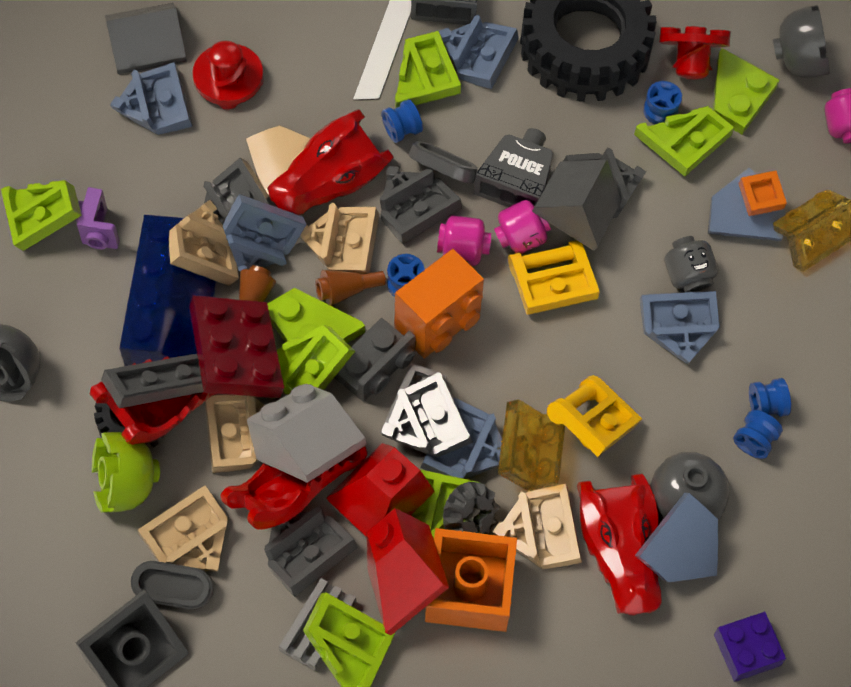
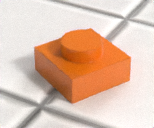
(762, 193)

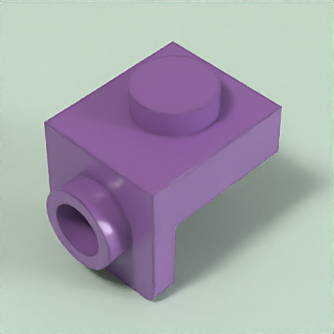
(91, 223)

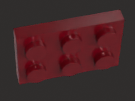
(236, 347)

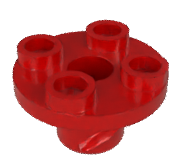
(694, 49)
(227, 74)

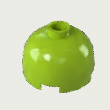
(123, 471)

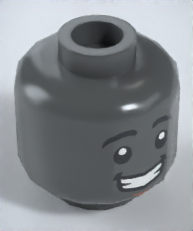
(691, 264)

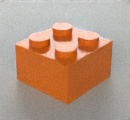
(439, 303)
(478, 578)

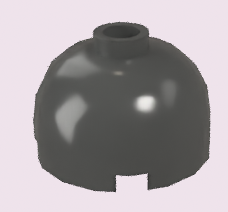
(803, 43)
(17, 363)
(694, 475)

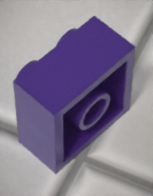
(749, 646)

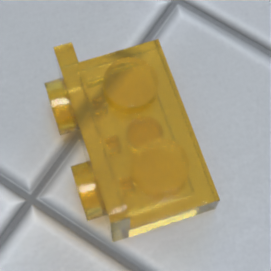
(816, 228)
(530, 447)

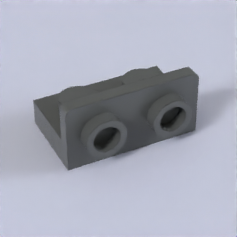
(376, 359)

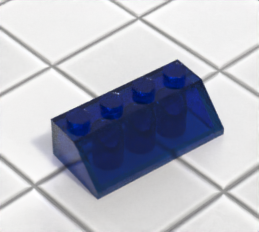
(160, 299)

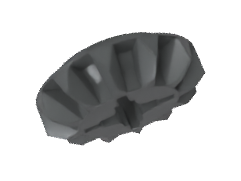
(461, 504)

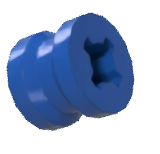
(666, 95)
(402, 121)
(402, 267)
(770, 398)
(758, 434)

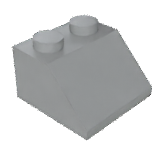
(304, 433)

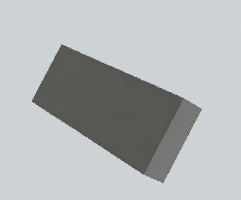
(154, 380)

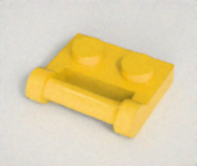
(557, 285)
(602, 424)

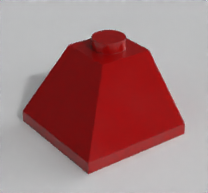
(378, 486)
(403, 568)

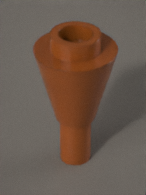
(255, 284)
(339, 285)

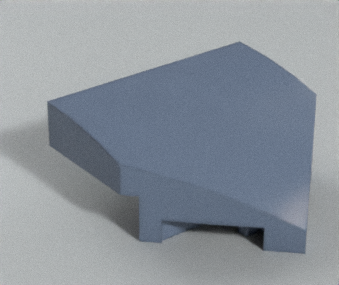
(479, 50)
(155, 100)
(730, 217)
(260, 232)
(680, 321)
(475, 457)
(683, 543)

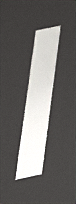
(383, 50)

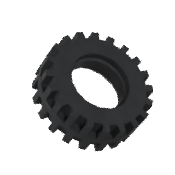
(587, 70)

